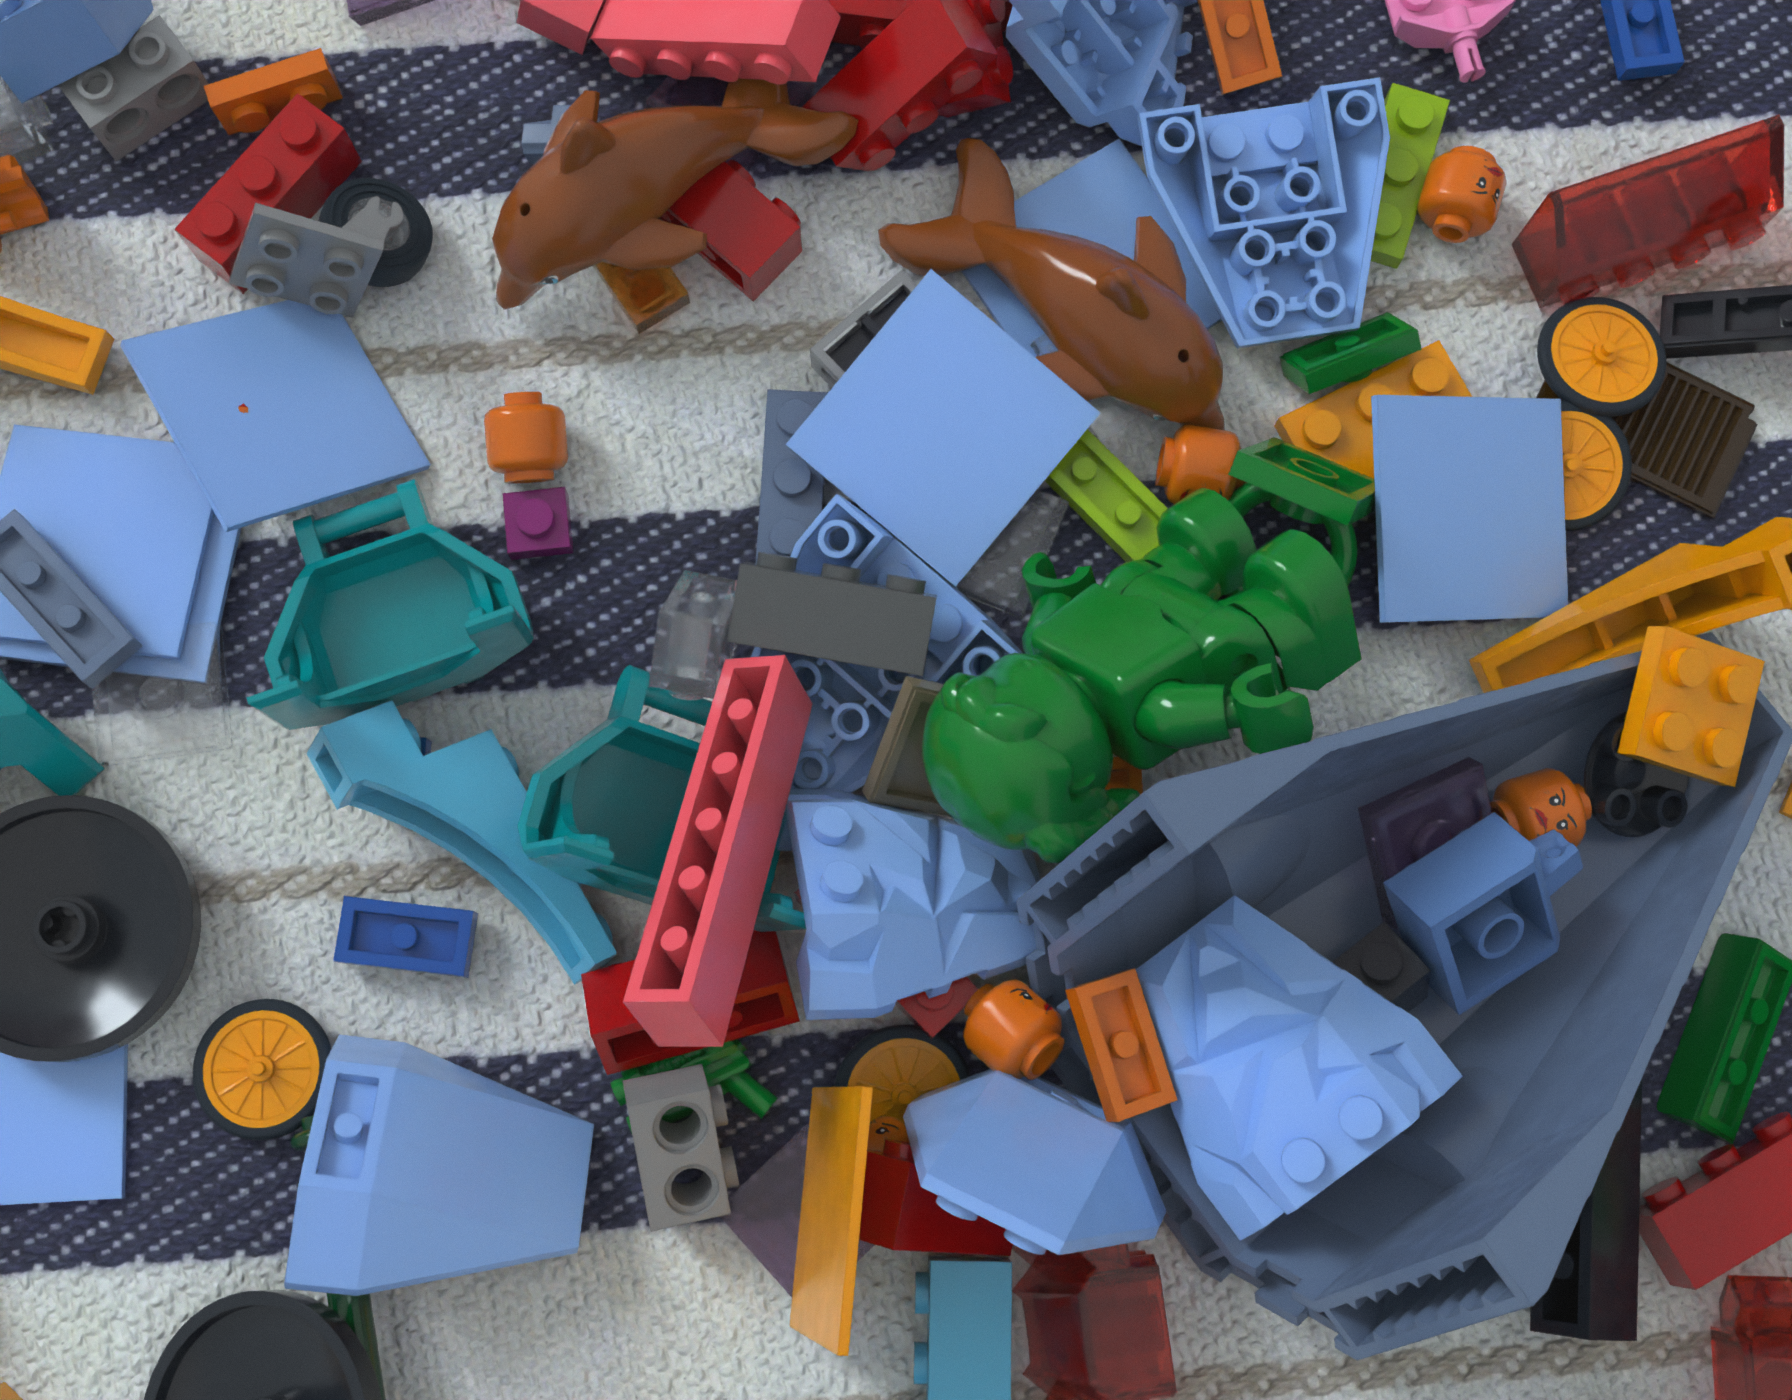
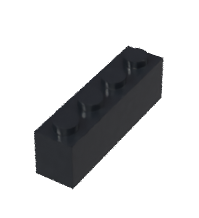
(1598, 1274)

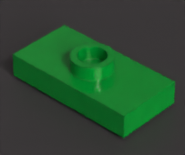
(1350, 354)

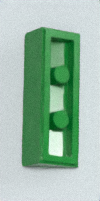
(1727, 1036)

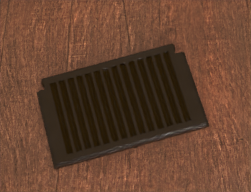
(1686, 439)

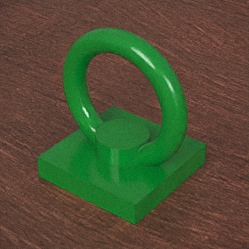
(1306, 490)

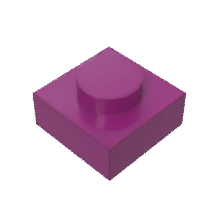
(537, 523)

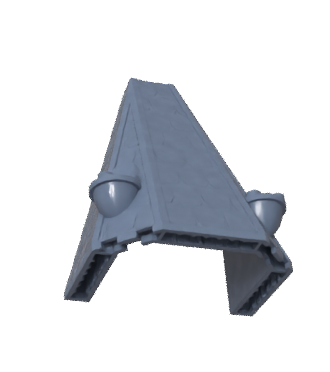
(1492, 1176)

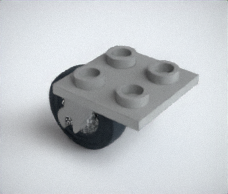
(363, 237)

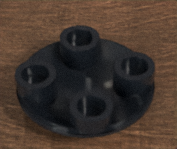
(1628, 793)

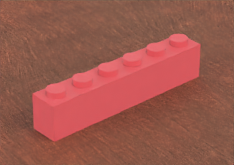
(720, 855)

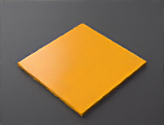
(831, 1215)

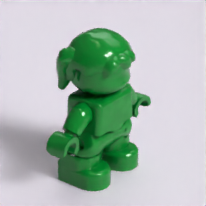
(1138, 676)

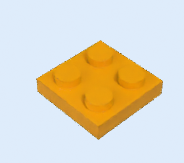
(1691, 706)

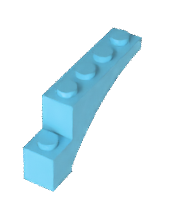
(467, 804)

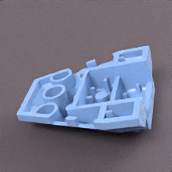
(1104, 56)
(897, 903)
(1280, 1063)

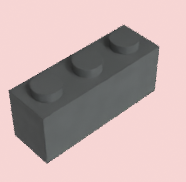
(832, 614)

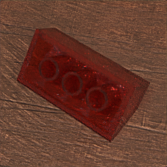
(1654, 214)

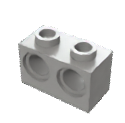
(138, 90)
(669, 1148)

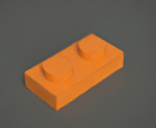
(1240, 43)
(257, 96)
(1121, 1045)

